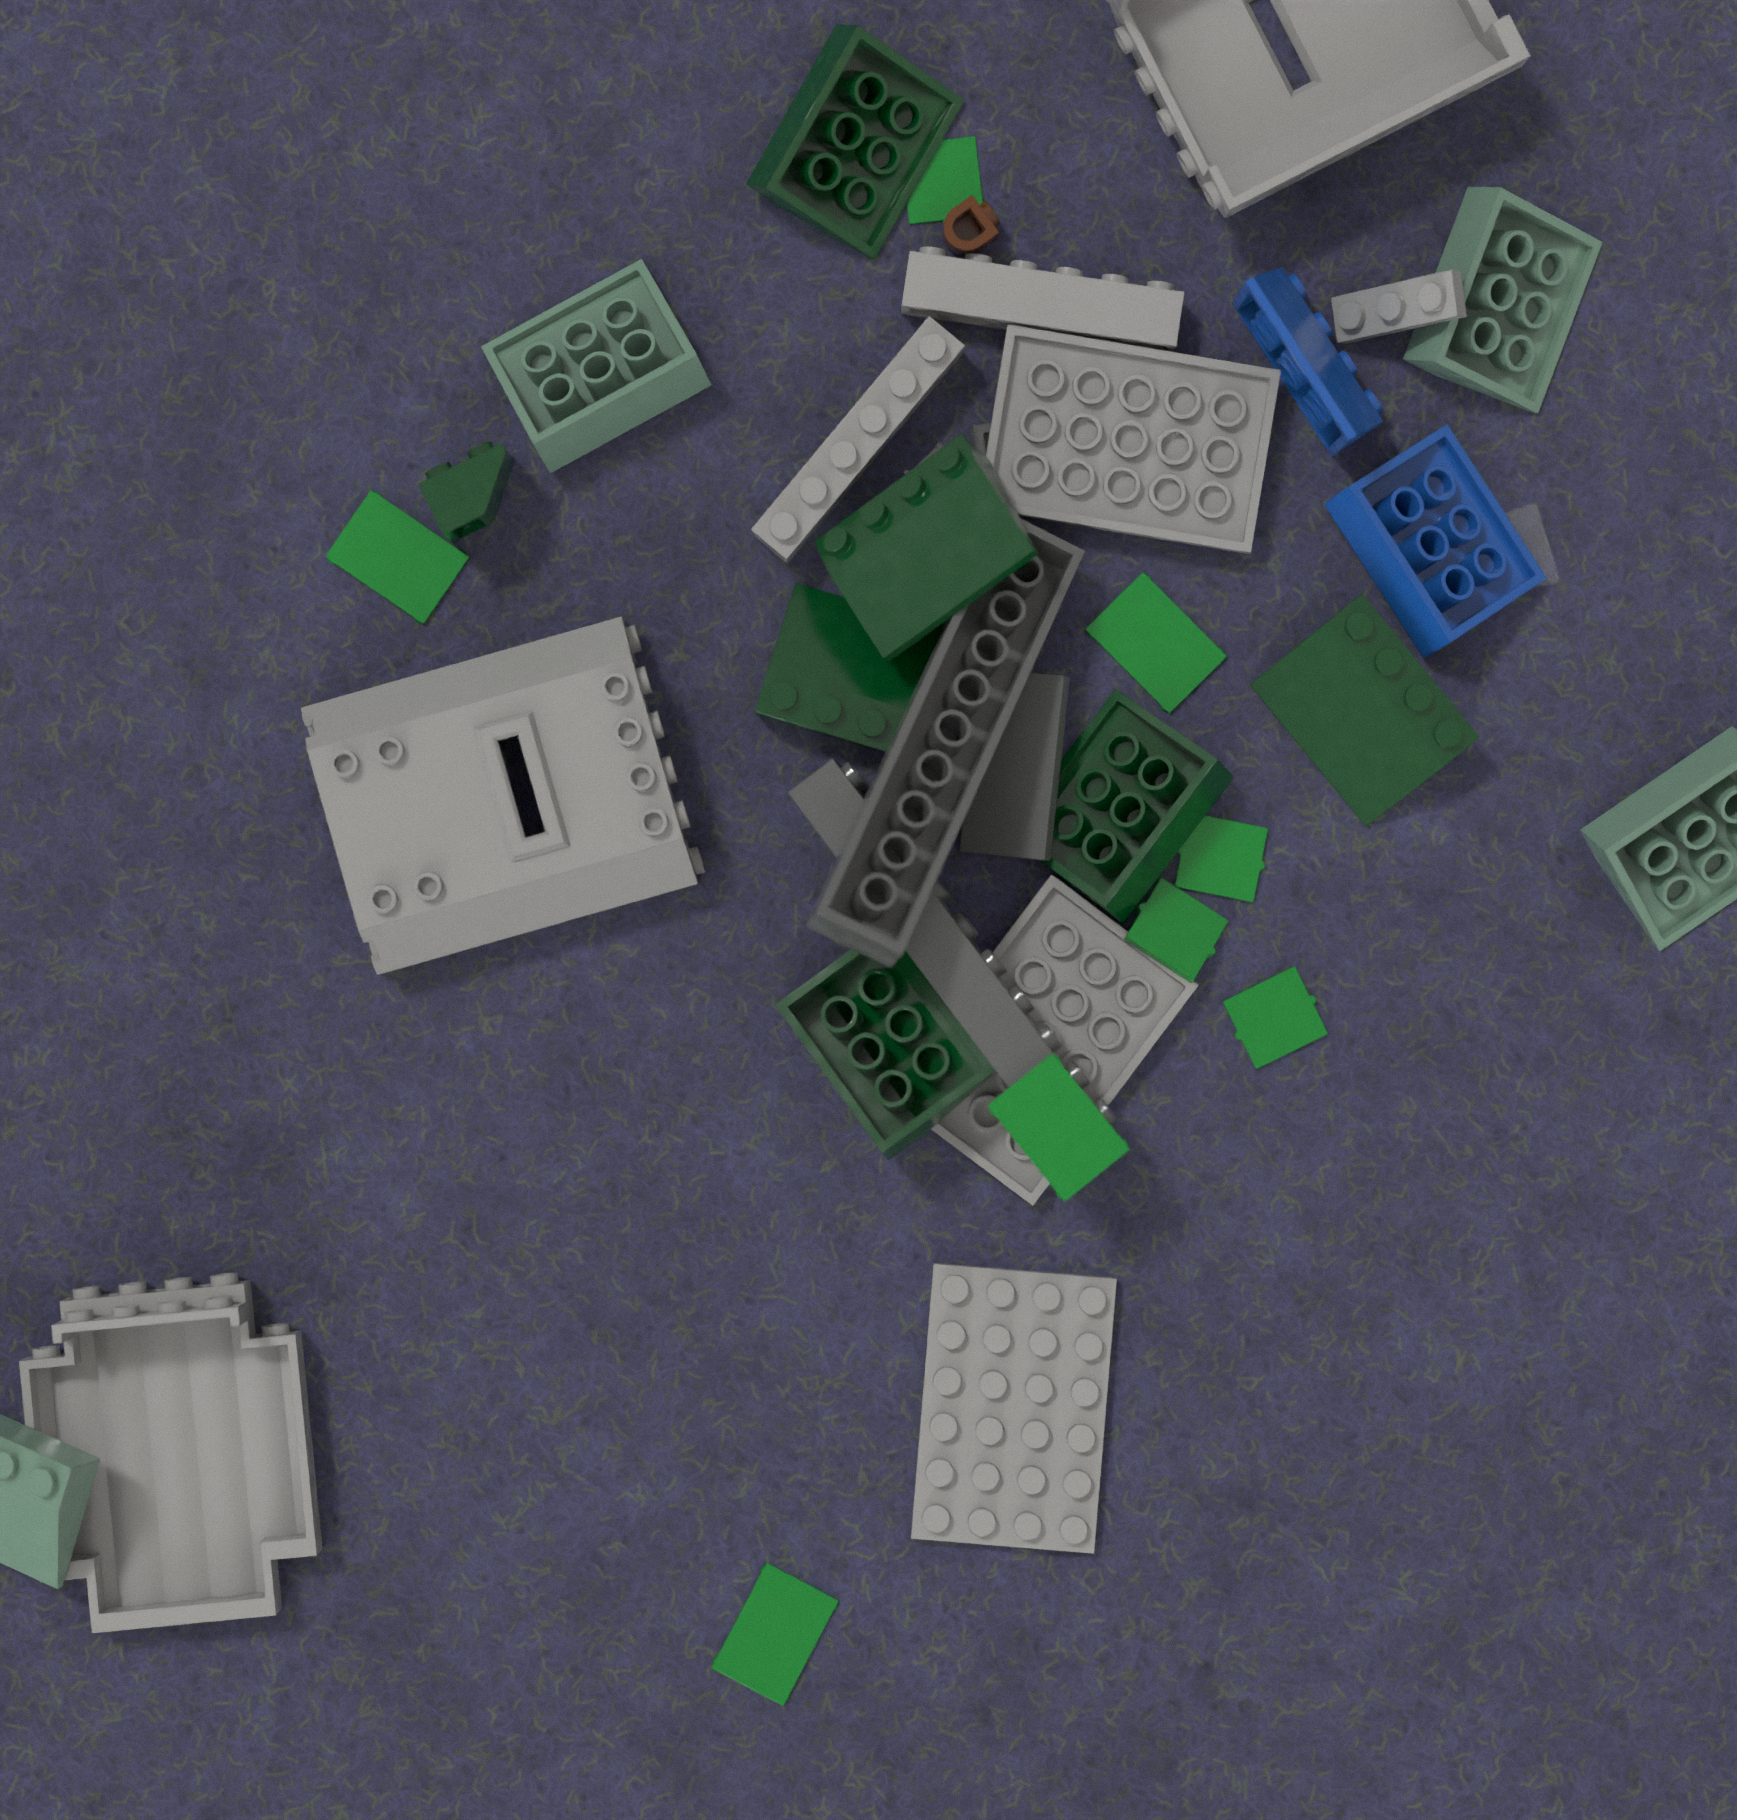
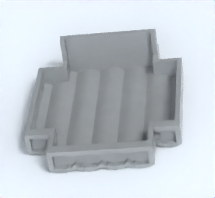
(196, 1447)

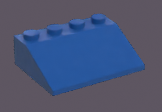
(1309, 363)
(1435, 541)

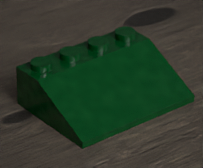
(855, 140)
(926, 547)
(832, 675)
(1364, 710)
(1128, 803)
(886, 1045)

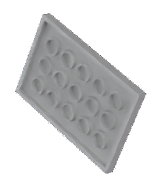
(1132, 438)
(1097, 999)
(1013, 1408)

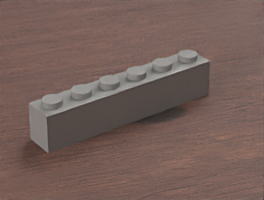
(1058, 302)
(858, 439)

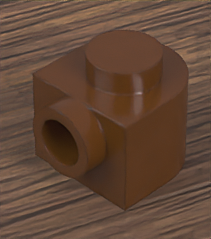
(970, 227)

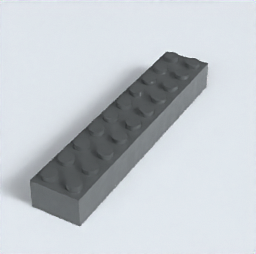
(941, 756)
(945, 948)

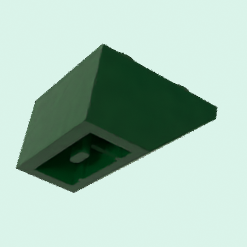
(469, 493)

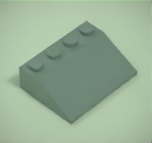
(1520, 296)
(596, 365)
(1675, 842)
(41, 1500)

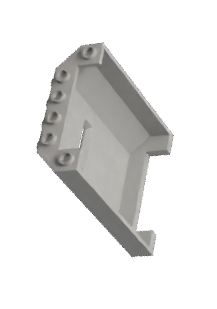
(1367, 65)
(432, 818)

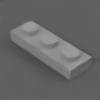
(1399, 306)

